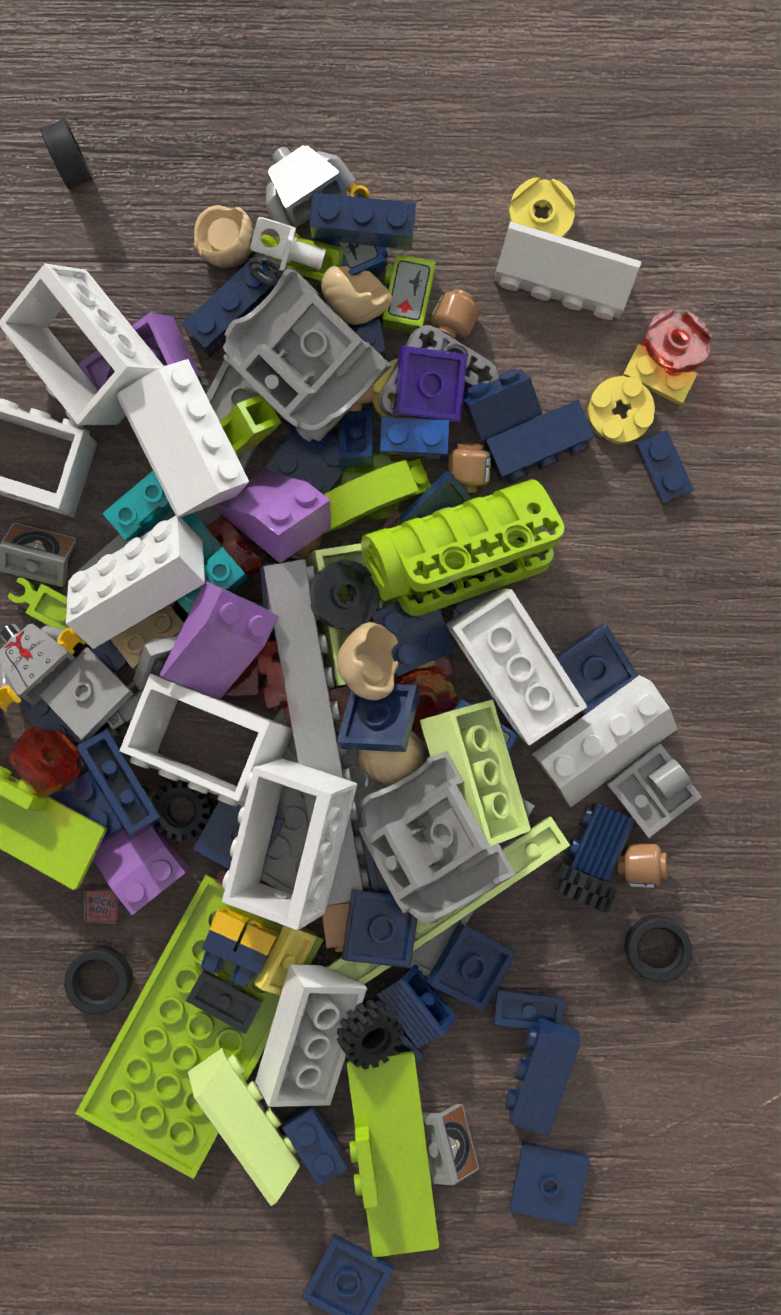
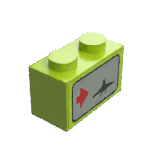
(410, 290)

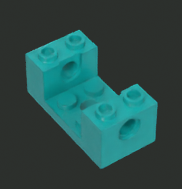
(147, 506)

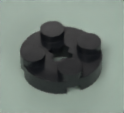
(360, 586)

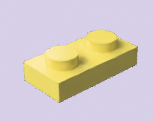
(656, 379)
(290, 948)

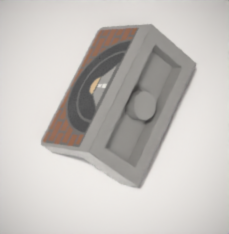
(36, 554)
(449, 1146)

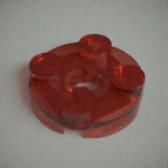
(667, 354)
(229, 540)
(270, 664)
(433, 683)
(40, 774)

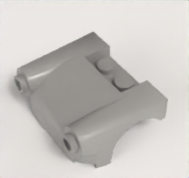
(302, 357)
(430, 842)

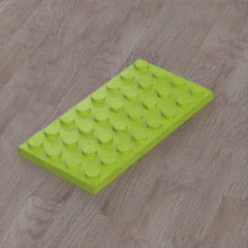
(145, 1080)

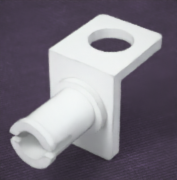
(288, 247)

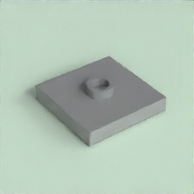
(86, 694)

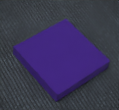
(430, 384)

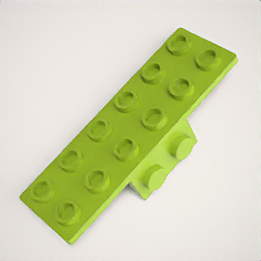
(46, 832)
(392, 1156)

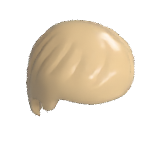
(223, 236)
(354, 297)
(367, 661)
(392, 767)

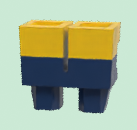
(223, 941)

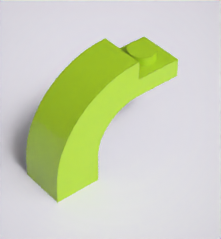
(249, 423)
(376, 491)

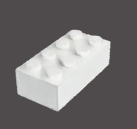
(135, 581)

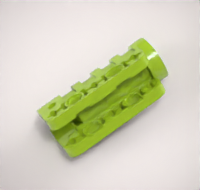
(464, 543)

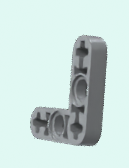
(442, 343)

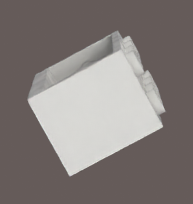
(102, 323)
(75, 468)
(516, 665)
(152, 721)
(320, 850)

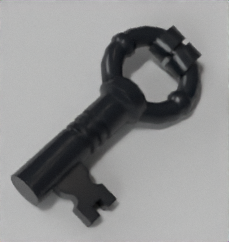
(256, 271)

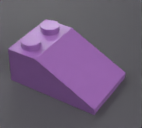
(158, 333)
(278, 513)
(217, 641)
(139, 867)

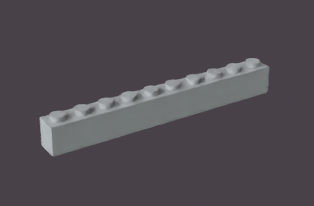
(310, 704)

